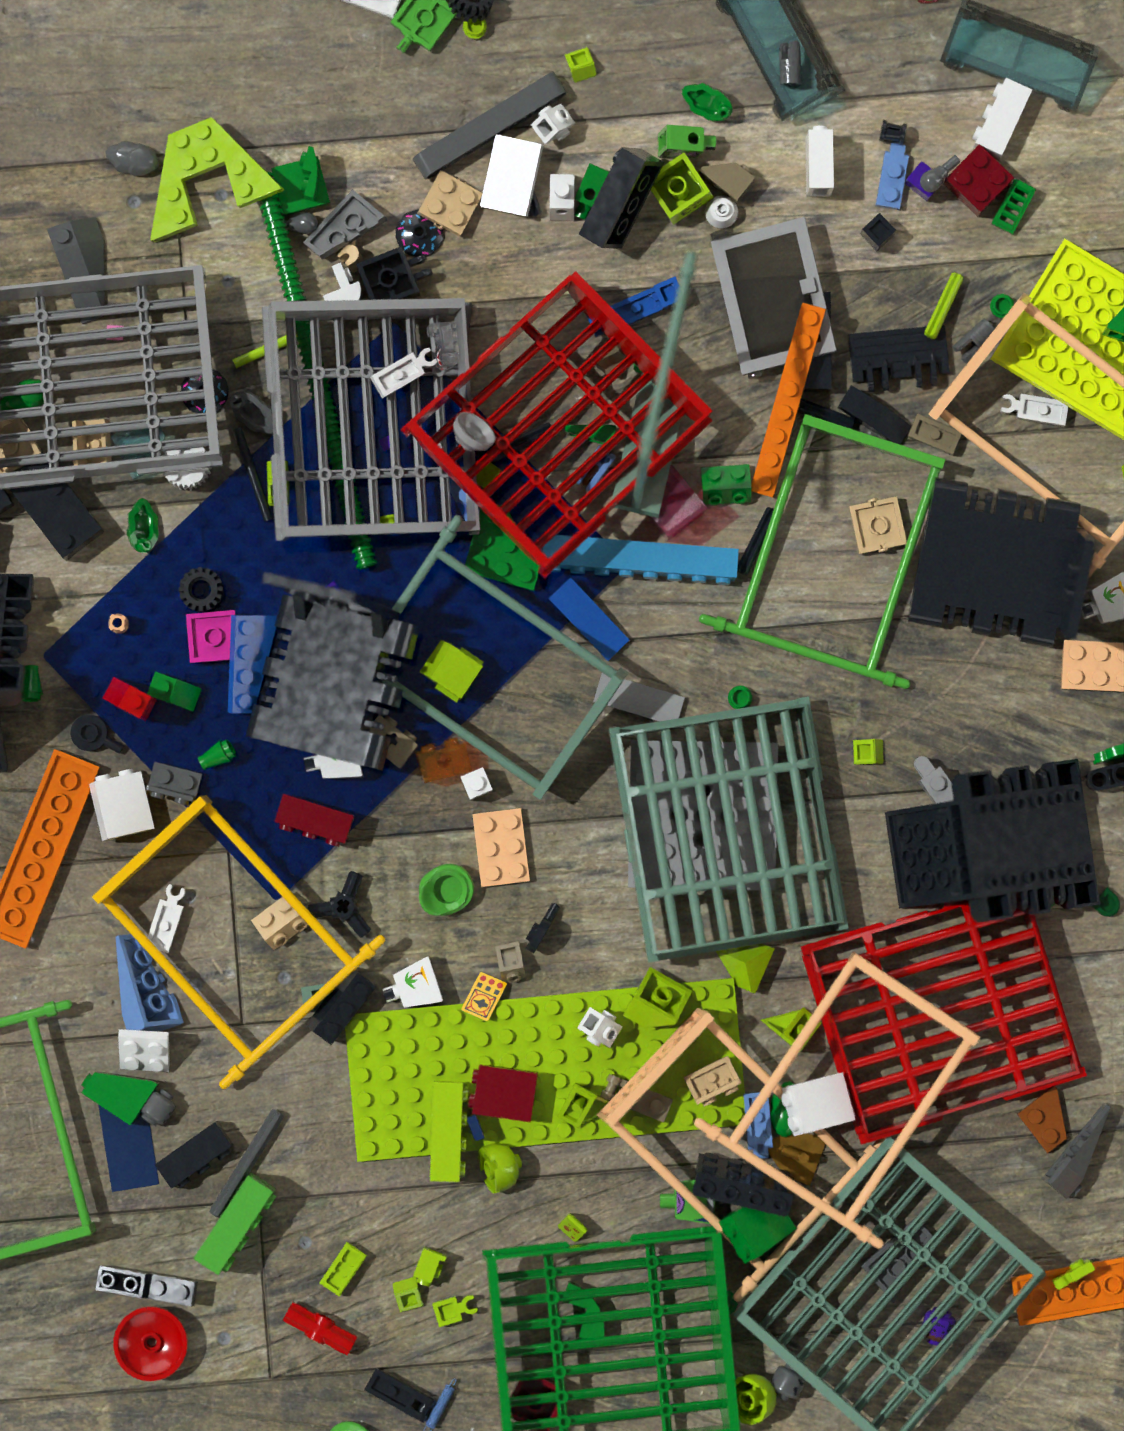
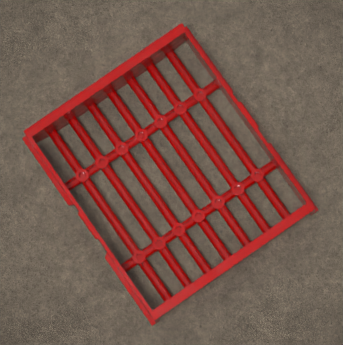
(636, 352)
(895, 1026)

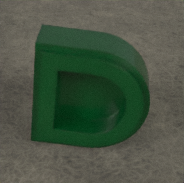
(1109, 903)

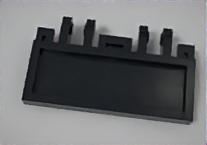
(898, 352)

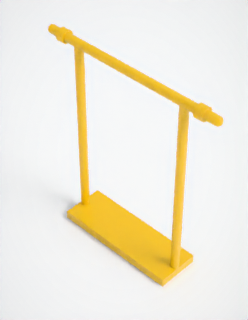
(104, 895)

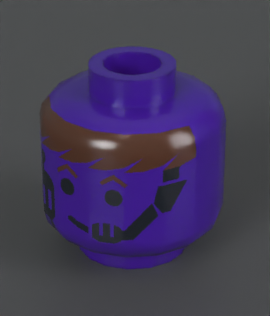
(941, 1328)

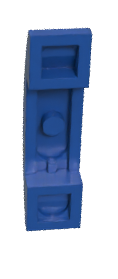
(645, 303)

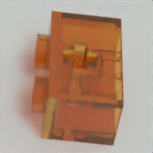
(456, 764)

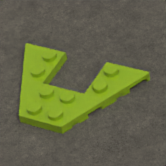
(193, 153)

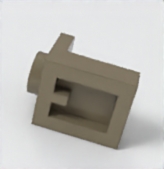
(510, 962)

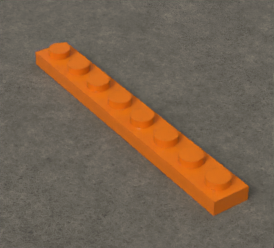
(788, 399)

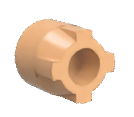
(123, 628)

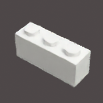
(1001, 117)

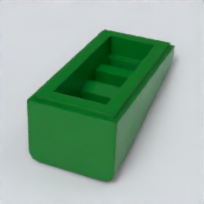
(1027, 189)
(600, 436)

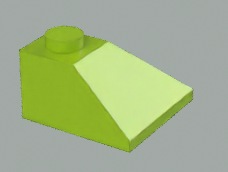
(657, 1000)

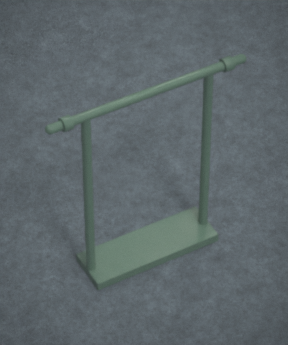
(649, 491)
(617, 677)

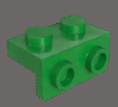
(726, 484)

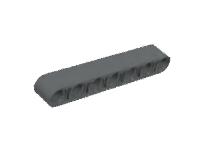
(488, 125)

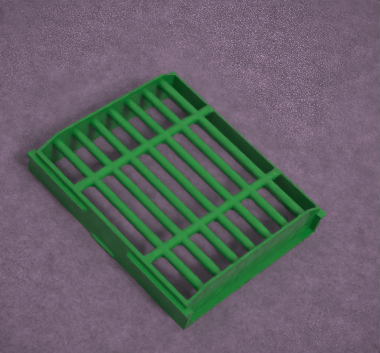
(719, 1329)

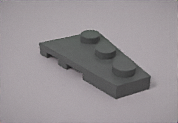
(344, 225)

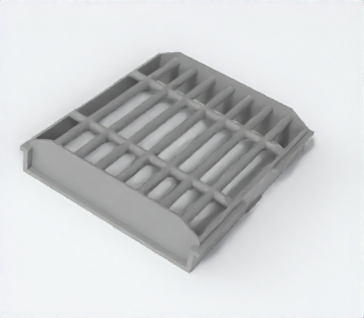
(362, 311)
(142, 466)

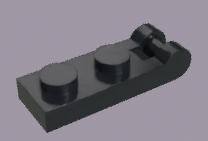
(399, 1394)

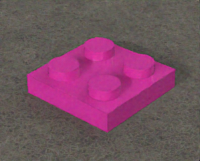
(209, 636)

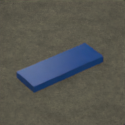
(588, 619)

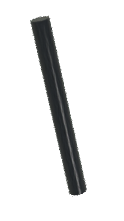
(252, 474)

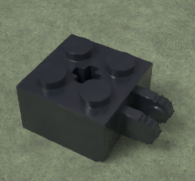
(395, 265)

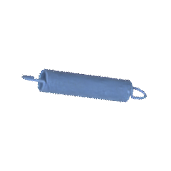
(440, 1406)

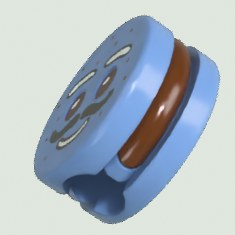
(593, 476)

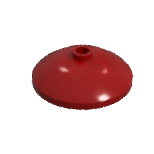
(140, 1358)

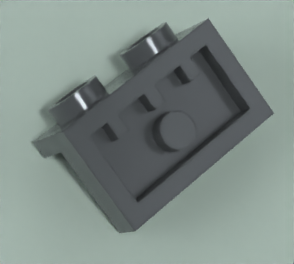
(174, 783)

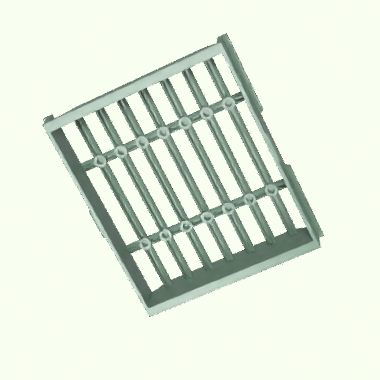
(827, 850)
(923, 1254)

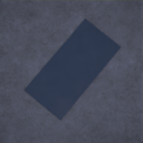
(128, 1152)

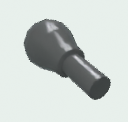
(933, 178)
(303, 223)

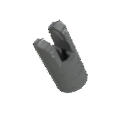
(790, 63)
(976, 336)

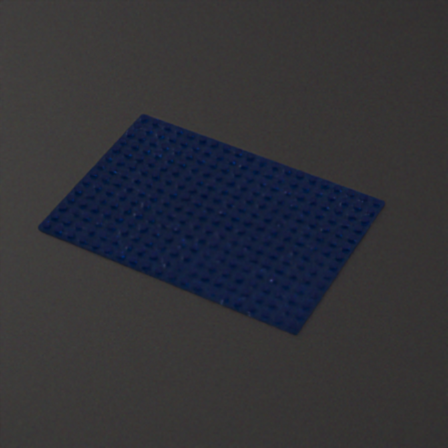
(237, 545)

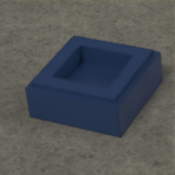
(475, 1127)

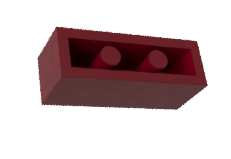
(314, 820)

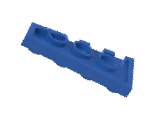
(249, 646)

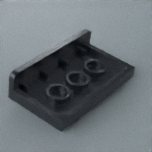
(740, 1185)

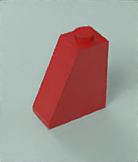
(129, 699)

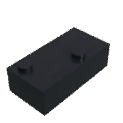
(621, 197)
(58, 514)

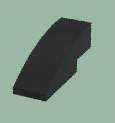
(874, 415)

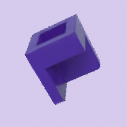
(913, 181)

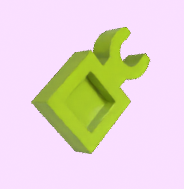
(1078, 1269)
(450, 1310)

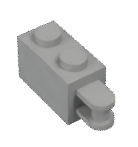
(933, 781)

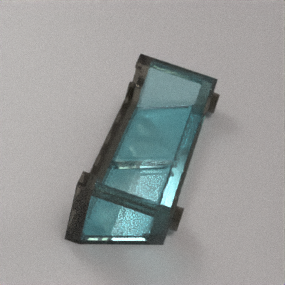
(765, 27)
(1020, 51)

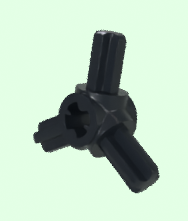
(331, 907)

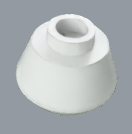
(714, 214)

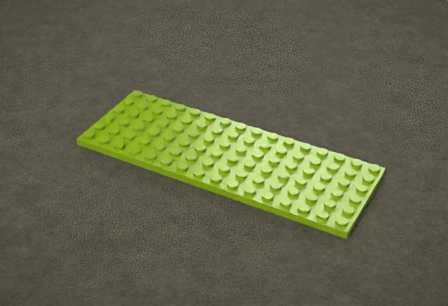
(403, 1051)

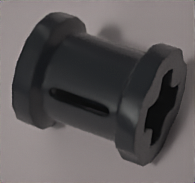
(893, 132)

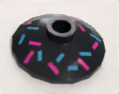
(418, 245)
(196, 382)

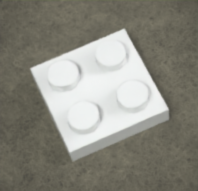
(144, 1050)

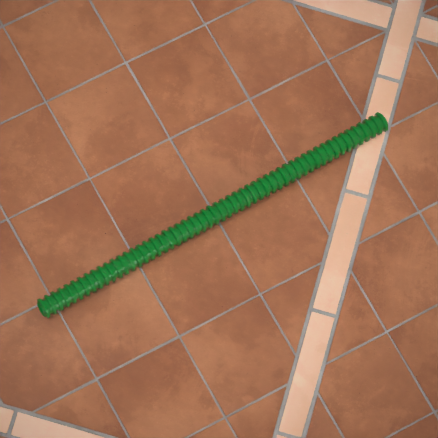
(293, 292)

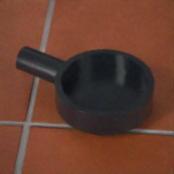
(91, 733)
(539, 930)

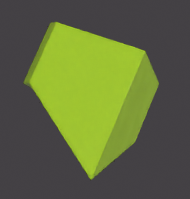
(746, 964)
(790, 1025)
(581, 1106)

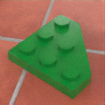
(499, 558)

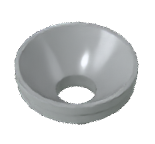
(473, 432)

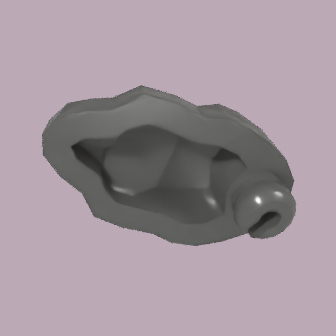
(132, 158)
(252, 411)

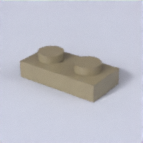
(934, 434)

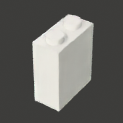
(819, 162)
(121, 805)
(817, 1104)

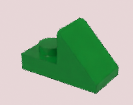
(174, 691)

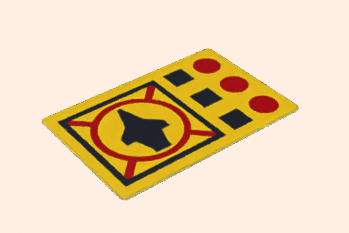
(484, 996)

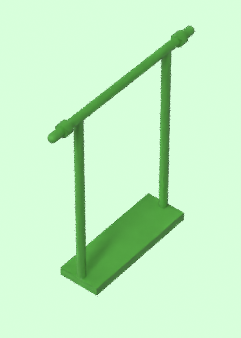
(810, 422)
(86, 1227)

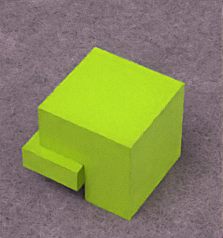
(451, 669)

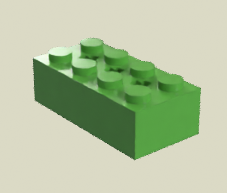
(235, 1222)

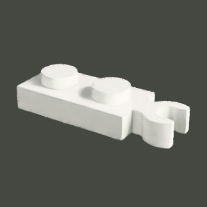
(401, 373)
(1037, 409)
(166, 920)

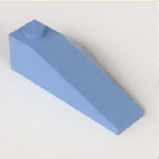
(143, 995)

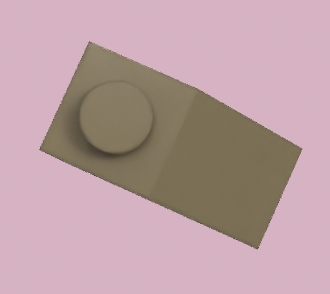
(729, 179)

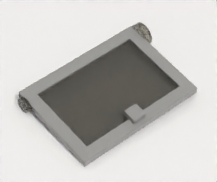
(763, 287)

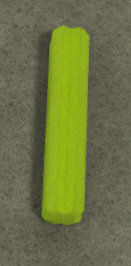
(943, 305)

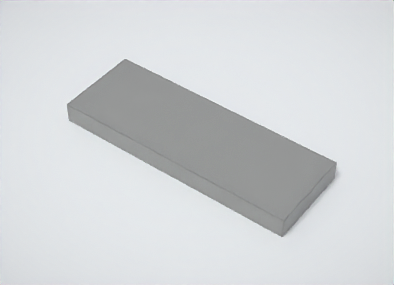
(642, 700)

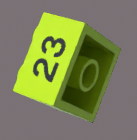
(680, 189)

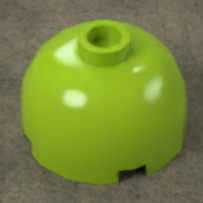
(500, 1166)
(754, 1398)

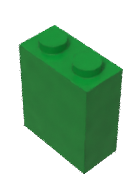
(754, 1231)

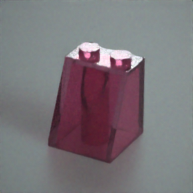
(678, 507)

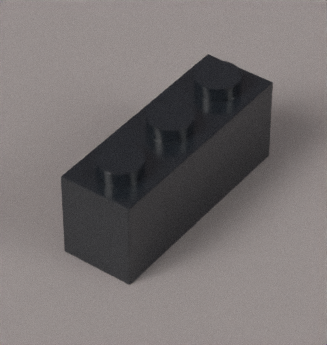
(340, 1007)
(194, 1155)

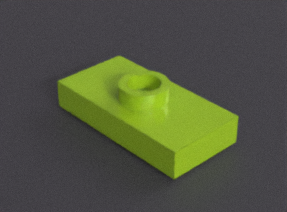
(343, 1269)

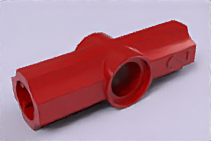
(320, 1328)

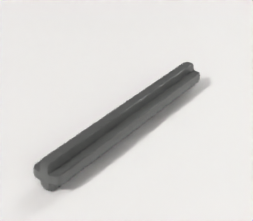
(246, 1163)

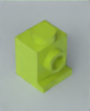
(428, 1266)

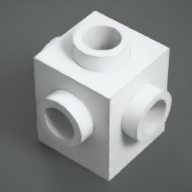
(553, 123)
(600, 1027)

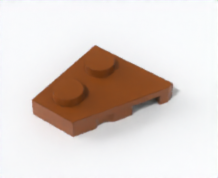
(1045, 1119)

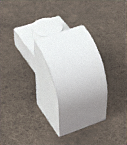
(347, 291)

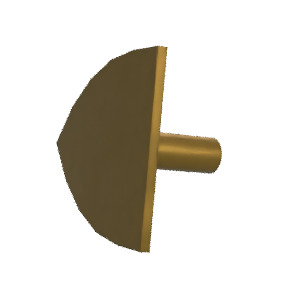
(797, 1155)

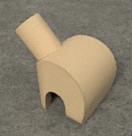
(350, 256)

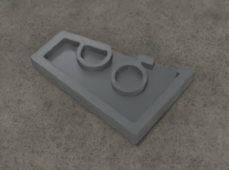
(899, 1263)

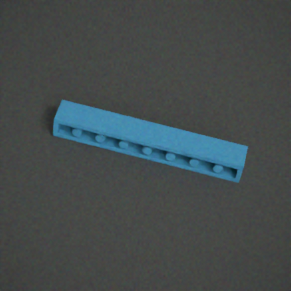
(648, 559)

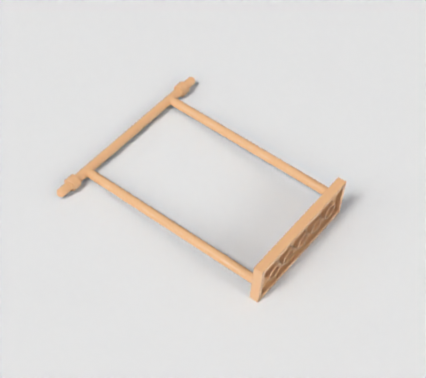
(939, 410)
(653, 1070)
(863, 1233)

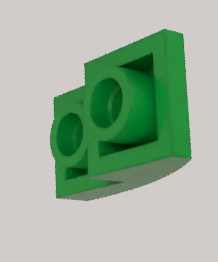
(310, 167)

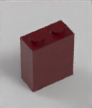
(503, 1093)

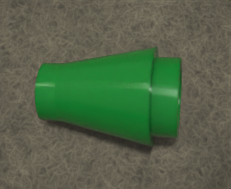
(32, 685)
(218, 754)

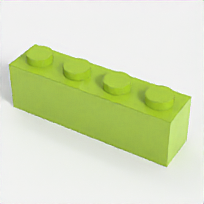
(447, 1131)

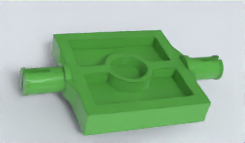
(422, 22)

